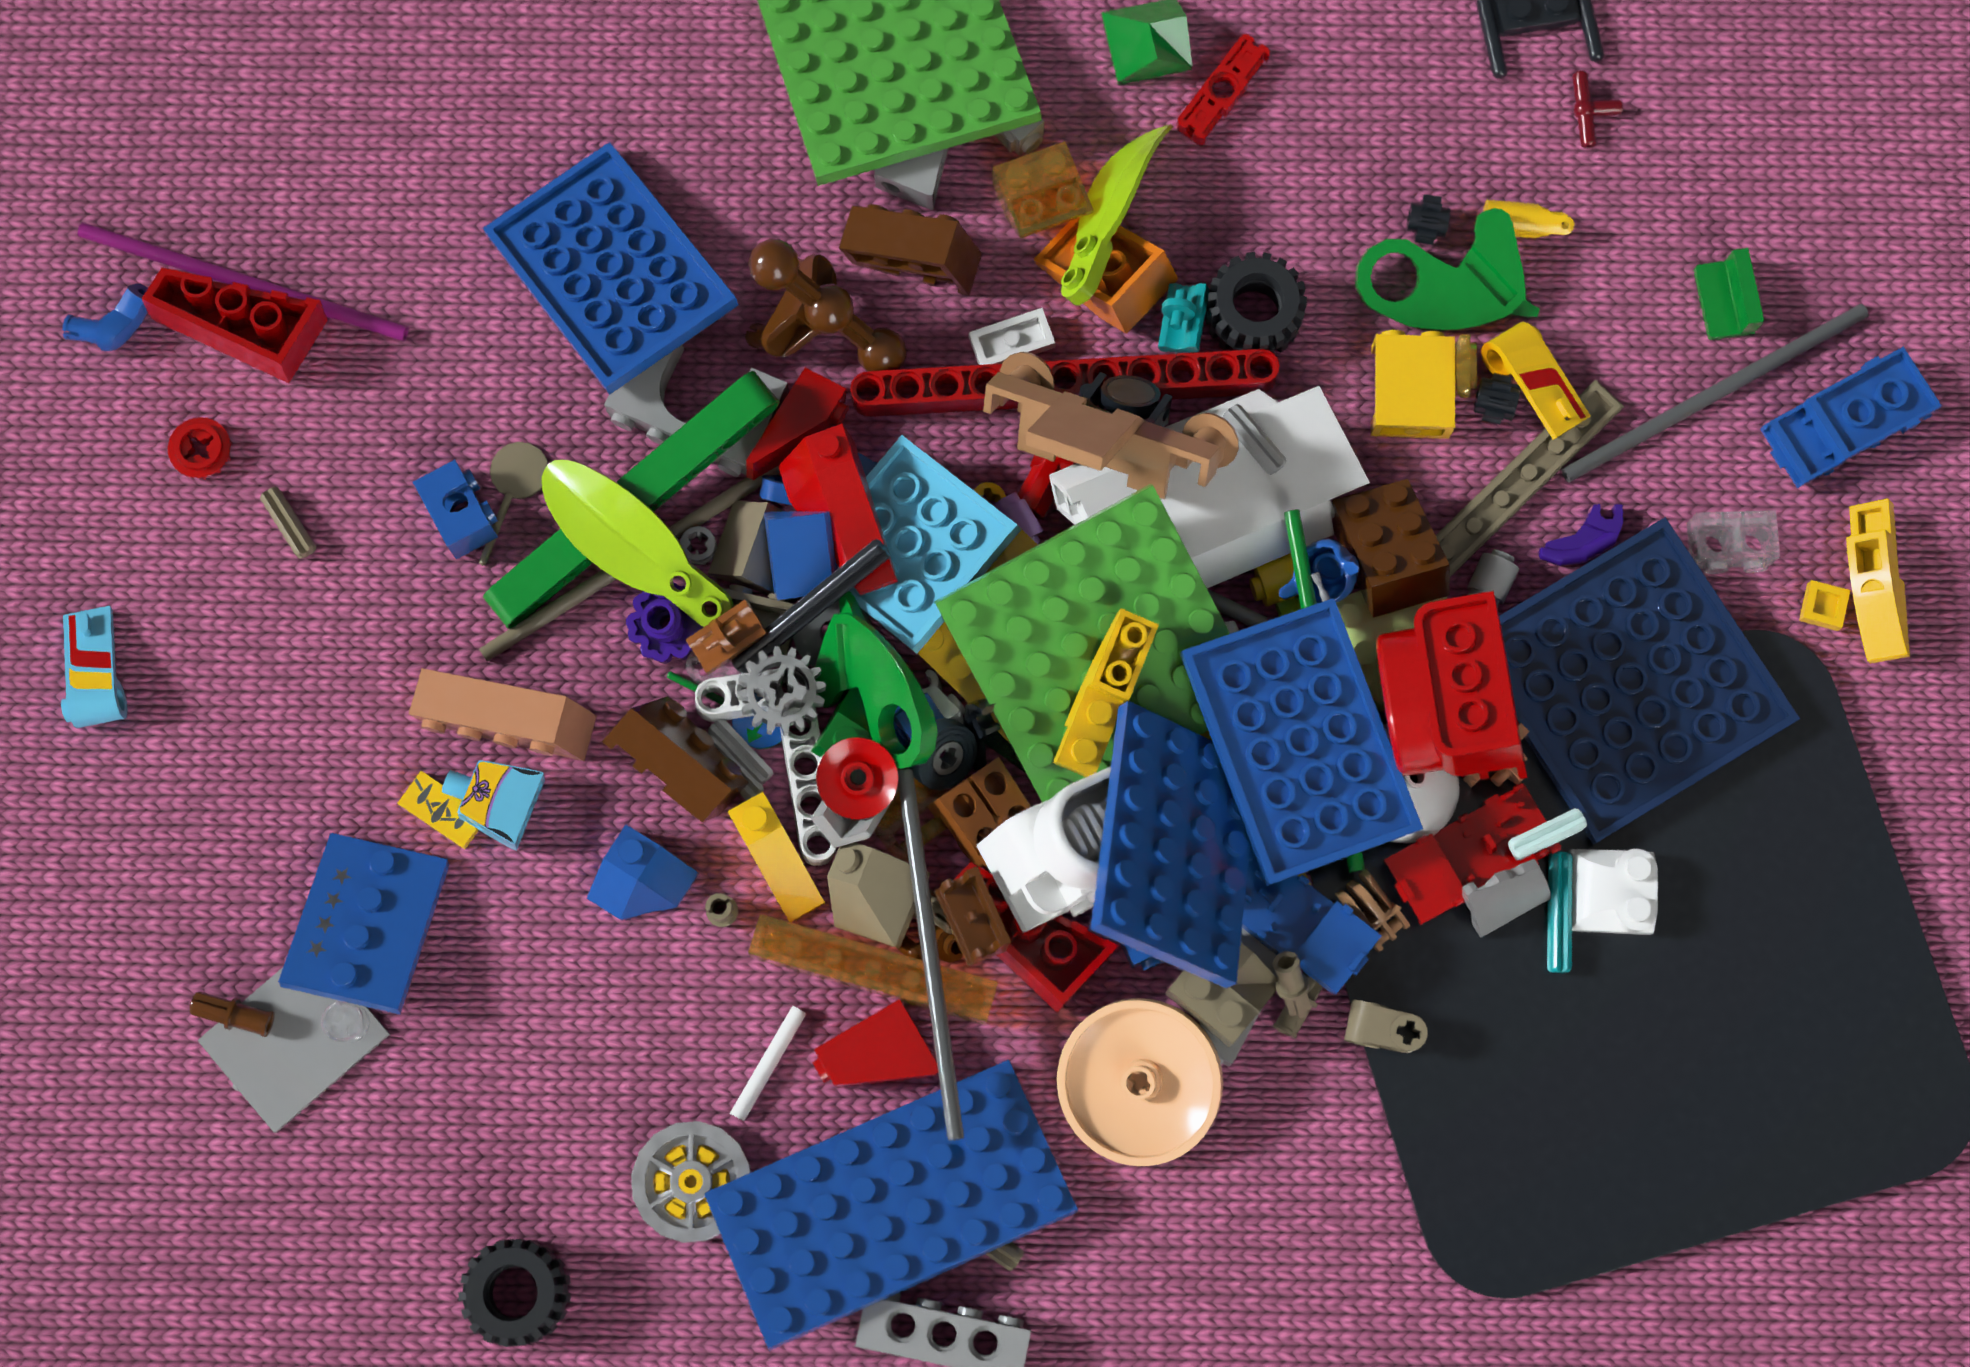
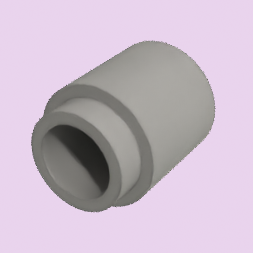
(1494, 573)

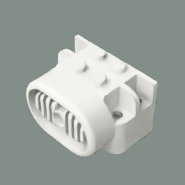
(1050, 853)

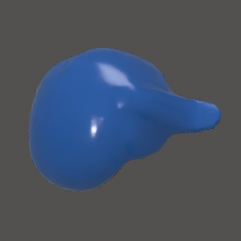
(1336, 568)

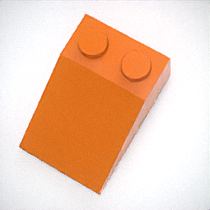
(1131, 282)

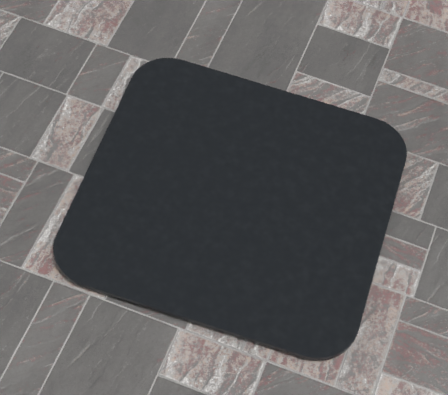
(1686, 1079)

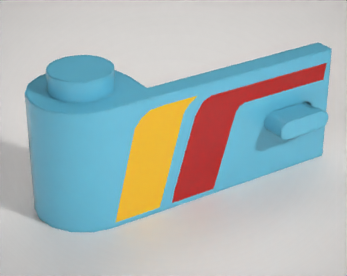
(90, 669)

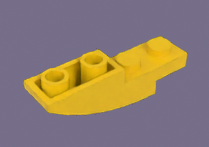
(1876, 581)
(1103, 690)

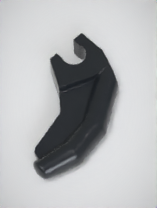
(979, 721)

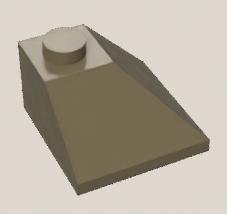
(871, 894)

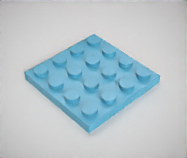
(935, 536)

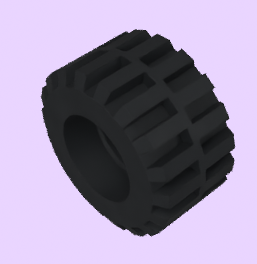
(1257, 276)
(479, 1285)

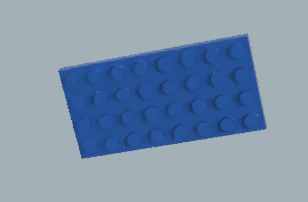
(888, 1205)

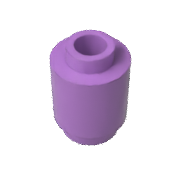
(1021, 514)

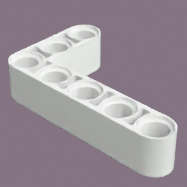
(794, 748)

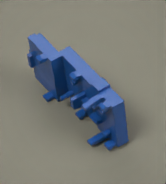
(1850, 417)
(1303, 921)

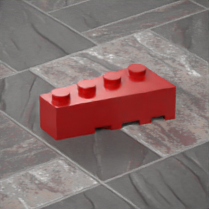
(245, 323)
(1051, 957)

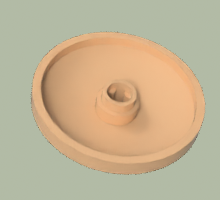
(1140, 1082)

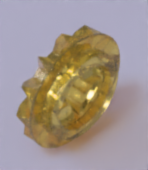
(1466, 366)

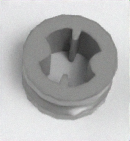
(711, 545)

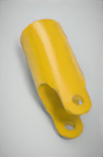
(1533, 220)

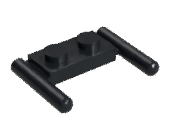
(1527, 16)

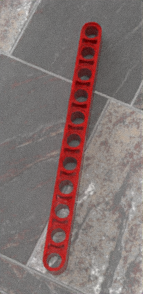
(1079, 370)

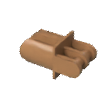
(1374, 912)

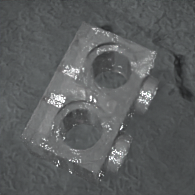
(1731, 532)

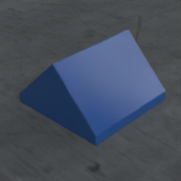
(799, 551)

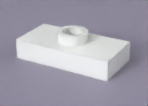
(1018, 334)

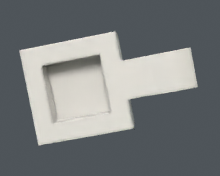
(948, 706)

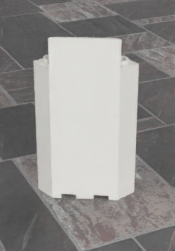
(1241, 511)

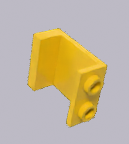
(1414, 385)

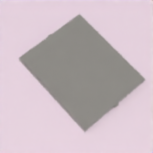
(294, 1061)

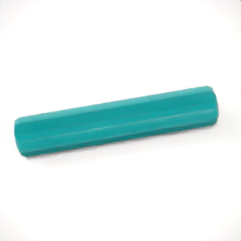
(1560, 912)

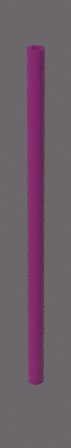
(229, 276)

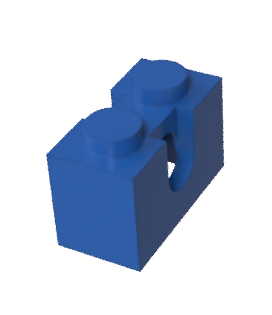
(444, 491)

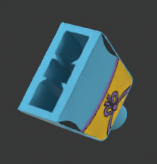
(496, 799)

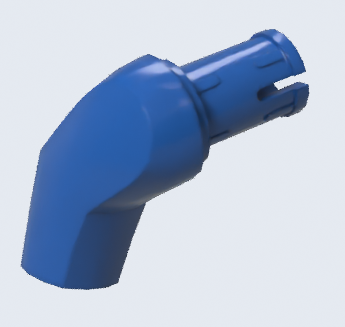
(115, 327)

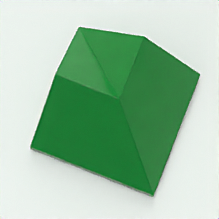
(1148, 40)

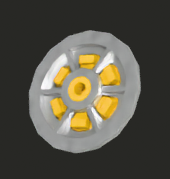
(675, 1174)

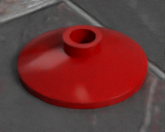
(845, 795)

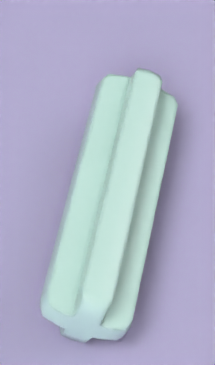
(1547, 834)

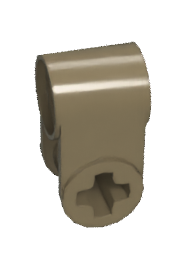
(1377, 1027)

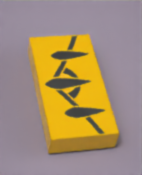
(437, 809)

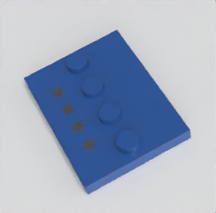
(364, 923)

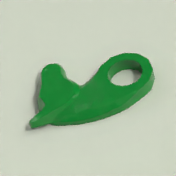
(1477, 292)
(860, 657)

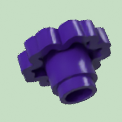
(647, 627)

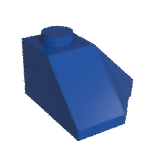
(639, 877)

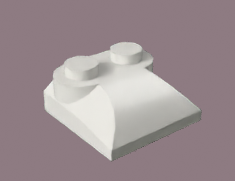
(1614, 891)

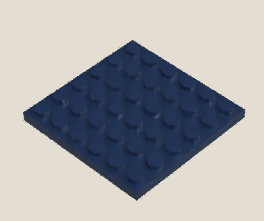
(1636, 680)

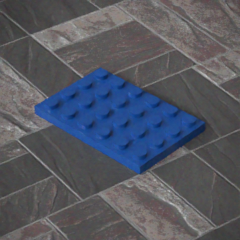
(610, 267)
(1300, 741)
(1171, 849)

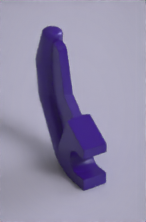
(1589, 542)

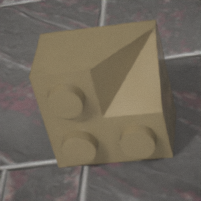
(1230, 1009)

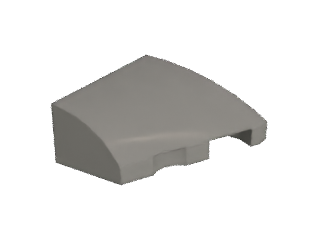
(1506, 896)

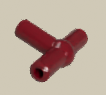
(1586, 109)

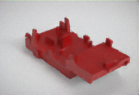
(1465, 852)

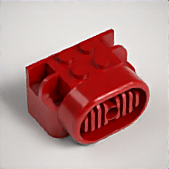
(1451, 691)

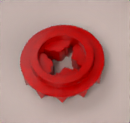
(203, 430)

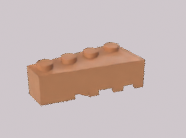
(502, 713)

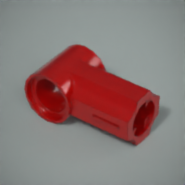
(1037, 486)

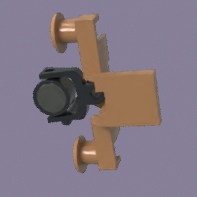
(1119, 434)

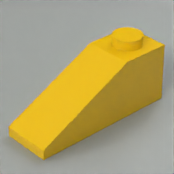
(776, 857)

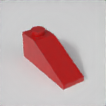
(807, 409)

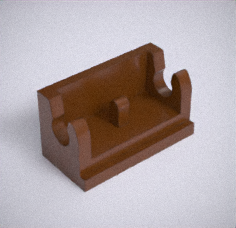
(973, 917)

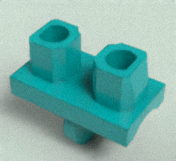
(1183, 318)

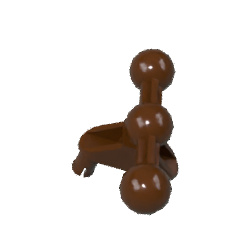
(813, 307)

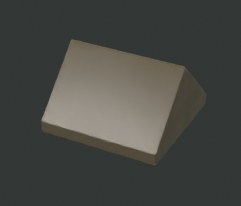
(743, 548)

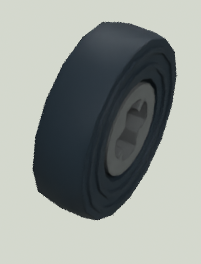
(957, 761)

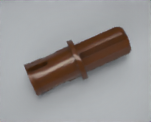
(232, 1013)

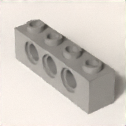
(877, 1334)

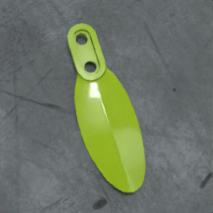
(1110, 198)
(626, 538)

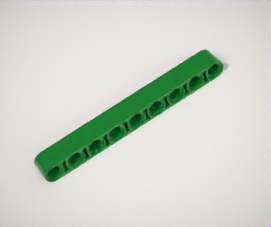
(651, 480)

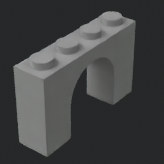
(643, 407)

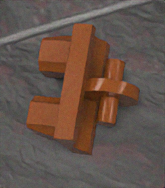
(727, 636)

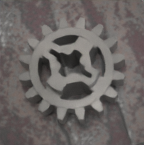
(797, 694)

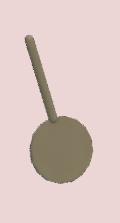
(517, 475)

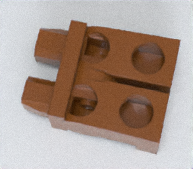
(979, 807)

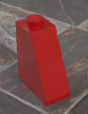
(876, 1051)

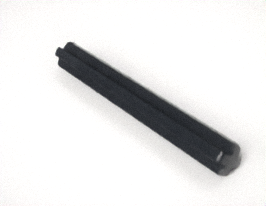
(815, 602)

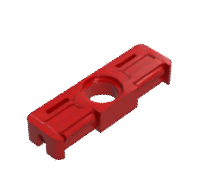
(1207, 108)

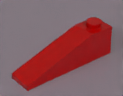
(829, 476)

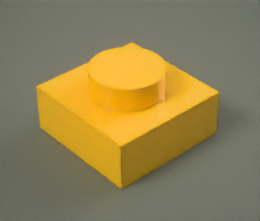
(1824, 605)

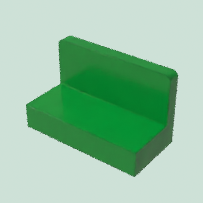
(1729, 296)

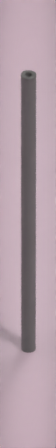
(1714, 393)
(930, 956)

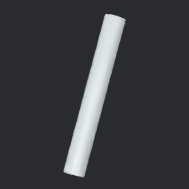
(768, 1063)

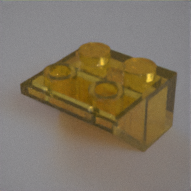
(1041, 190)

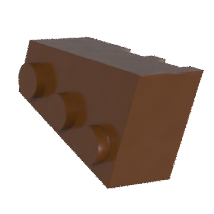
(911, 244)
(680, 756)

